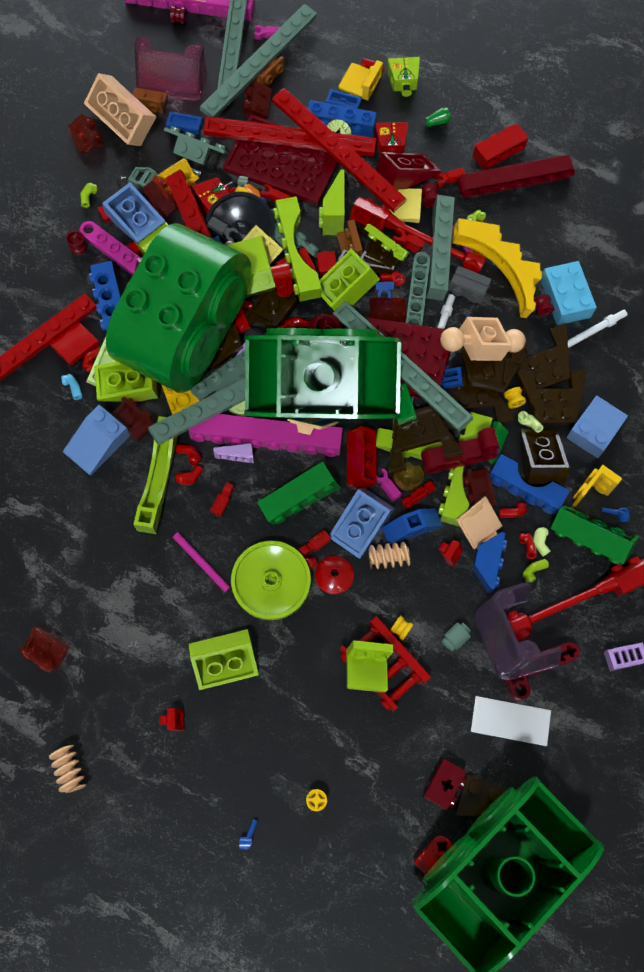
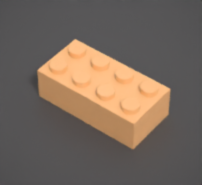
(119, 109)

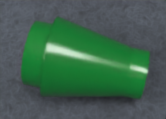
(439, 117)

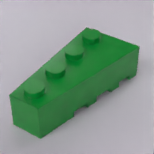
(299, 493)
(594, 535)

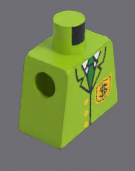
(403, 74)

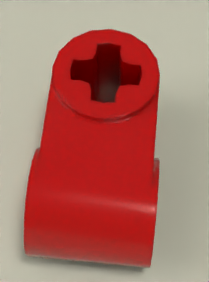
(283, 279)
(430, 855)

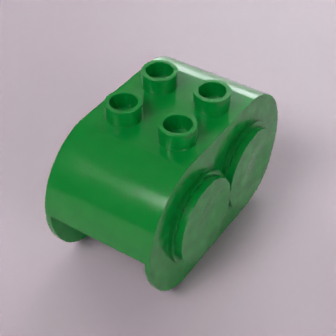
(178, 307)
(322, 374)
(506, 876)

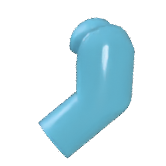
(74, 386)

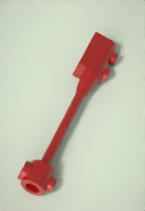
(368, 212)
(620, 580)

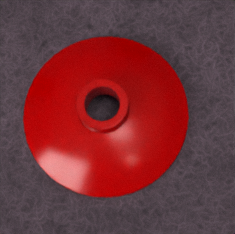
(334, 584)

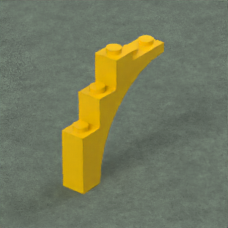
(506, 256)

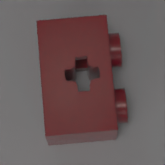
(435, 792)

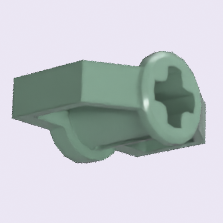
(145, 179)

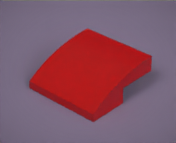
(74, 343)

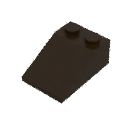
(543, 457)

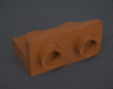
(275, 68)
(152, 100)
(350, 239)

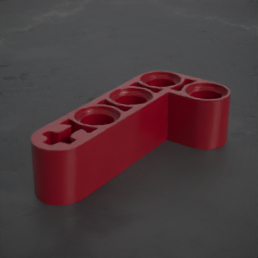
(474, 451)
(523, 682)

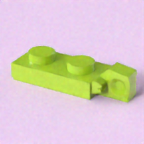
(398, 251)

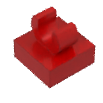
(452, 552)
(173, 720)

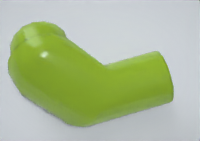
(85, 193)
(477, 215)
(529, 572)

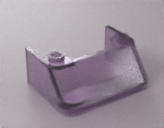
(507, 655)

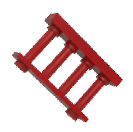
(404, 660)

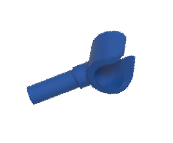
(623, 513)
(246, 842)

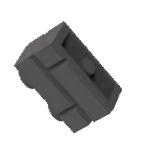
(469, 284)

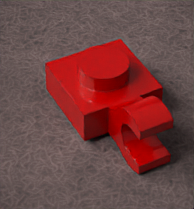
(412, 242)

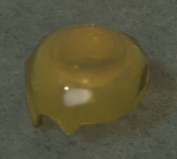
(410, 478)

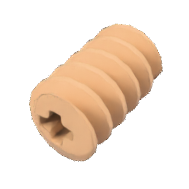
(389, 554)
(66, 769)

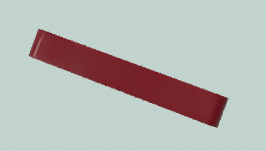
(515, 176)

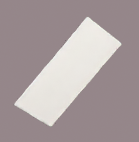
(511, 721)

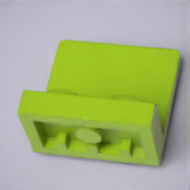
(368, 666)

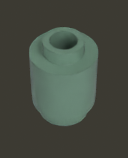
(456, 637)

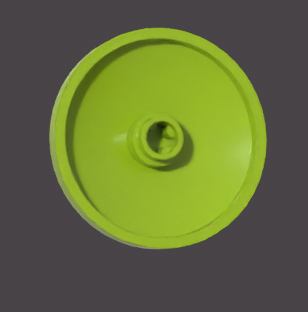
(270, 580)

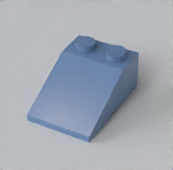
(132, 213)
(597, 426)
(96, 440)
(361, 522)

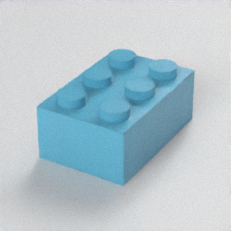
(568, 292)

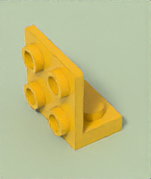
(361, 80)
(603, 480)

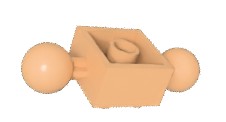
(483, 339)

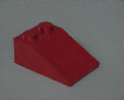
(406, 169)

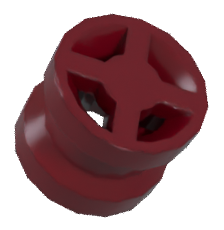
(178, 15)
(544, 305)

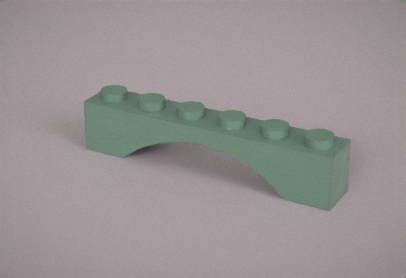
(441, 247)

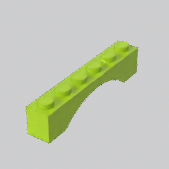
(306, 279)
(152, 500)
(456, 501)

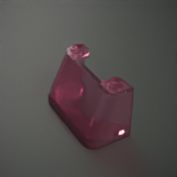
(170, 72)

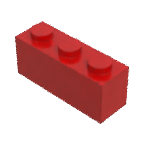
(500, 146)
(361, 457)

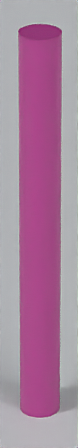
(201, 562)

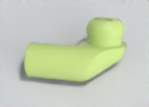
(529, 420)
(539, 540)

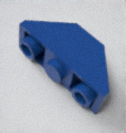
(411, 525)
(489, 560)

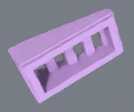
(239, 452)
(612, 662)

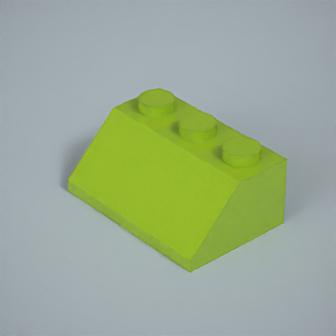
(347, 281)
(223, 659)

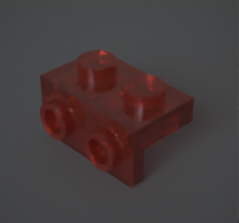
(257, 100)
(85, 133)
(160, 196)
(388, 309)
(133, 418)
(478, 486)
(44, 649)

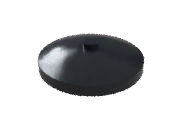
(242, 212)

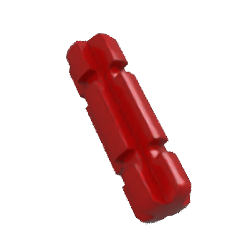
(418, 494)

